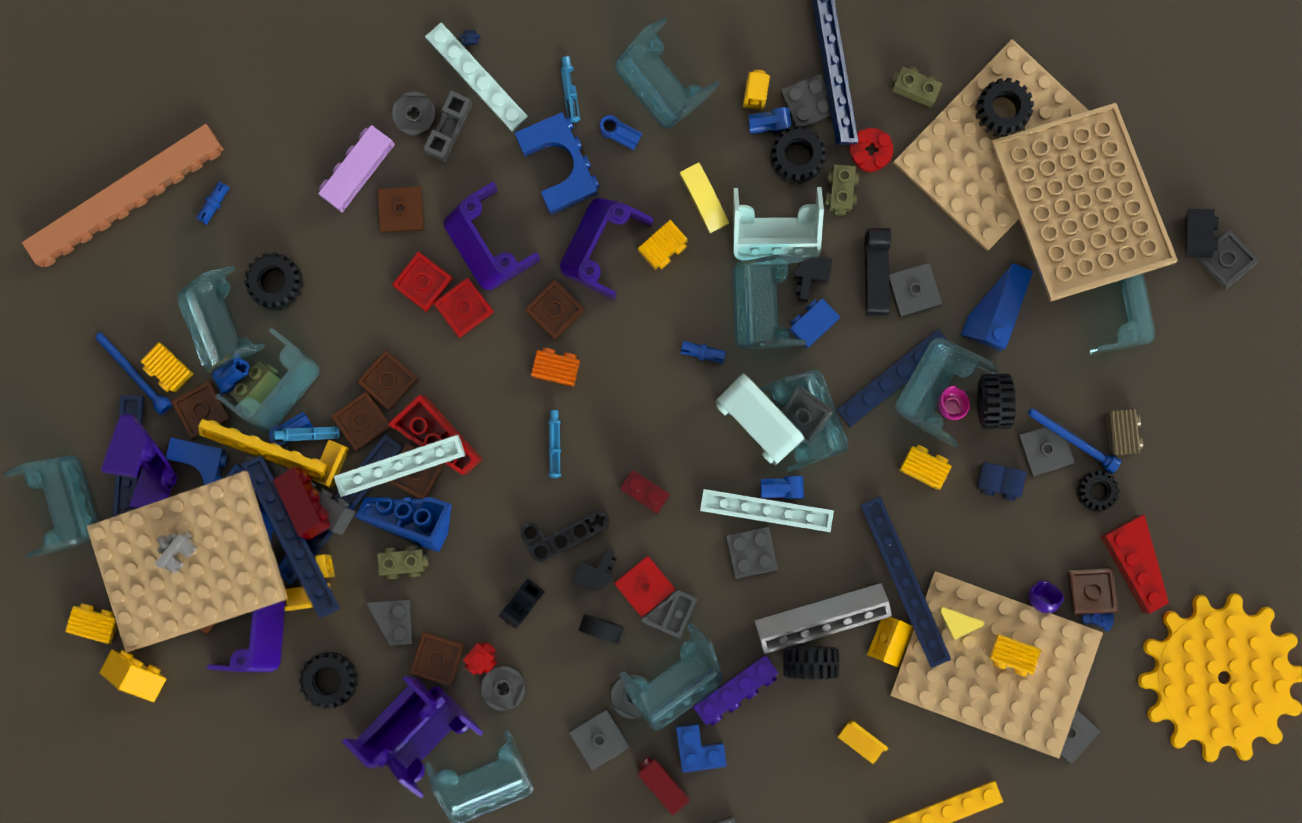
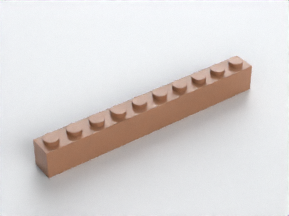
(123, 196)

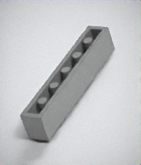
(823, 618)

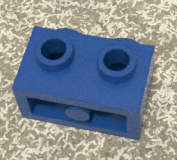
(814, 322)

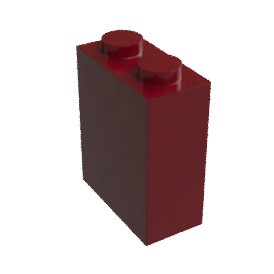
(644, 492)
(662, 784)

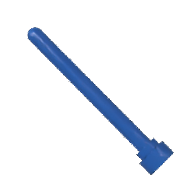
(160, 403)
(1110, 463)

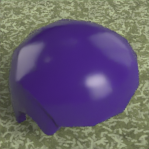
(1045, 597)

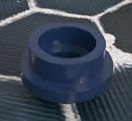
(469, 37)

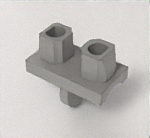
(171, 547)

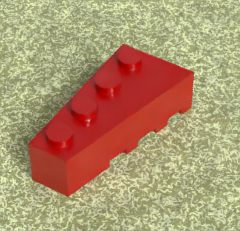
(427, 425)
(1136, 560)

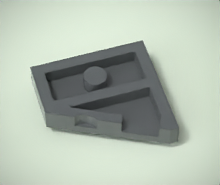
(672, 614)
(394, 620)

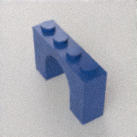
(557, 133)
(204, 458)

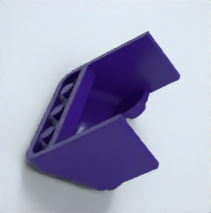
(576, 259)
(487, 270)
(130, 449)
(265, 642)
(393, 724)
(408, 756)

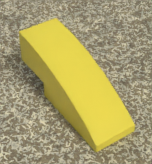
(704, 197)

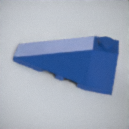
(997, 312)
(415, 520)

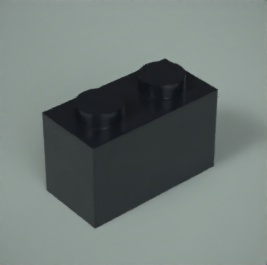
(1200, 233)

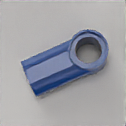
(775, 121)
(622, 133)
(229, 376)
(298, 421)
(787, 488)

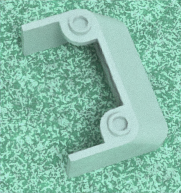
(773, 236)
(760, 419)

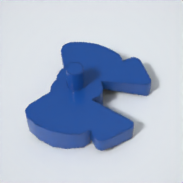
(1104, 620)

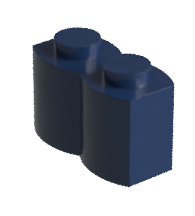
(1001, 480)

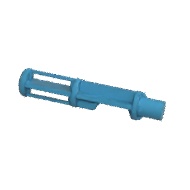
(569, 89)
(312, 433)
(554, 444)

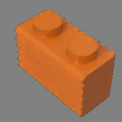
(555, 367)

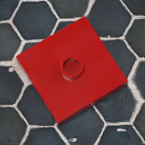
(422, 281)
(463, 307)
(644, 586)

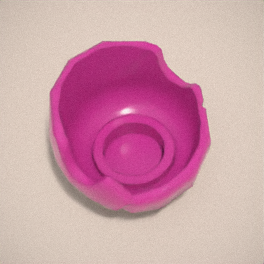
(953, 403)

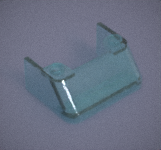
(655, 83)
(756, 302)
(210, 321)
(1140, 327)
(930, 378)
(286, 393)
(832, 438)
(66, 498)
(678, 686)
(483, 788)

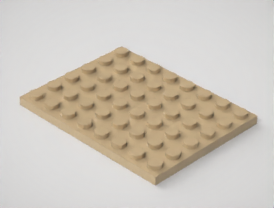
(955, 155)
(1083, 202)
(222, 579)
(996, 700)

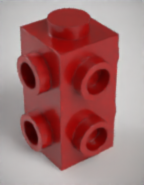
(481, 658)

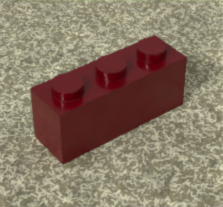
(302, 502)

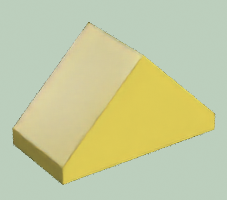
(959, 624)

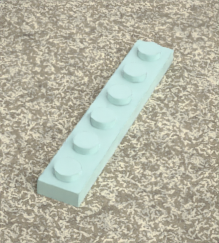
(476, 77)
(399, 465)
(766, 510)

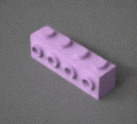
(356, 168)

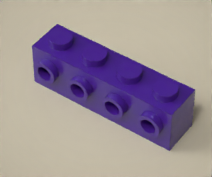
(736, 689)

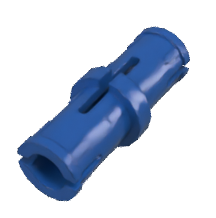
(212, 202)
(703, 352)

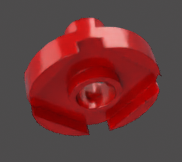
(881, 142)

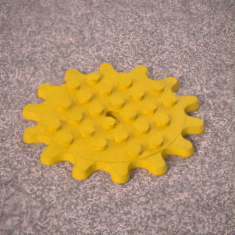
(1189, 683)

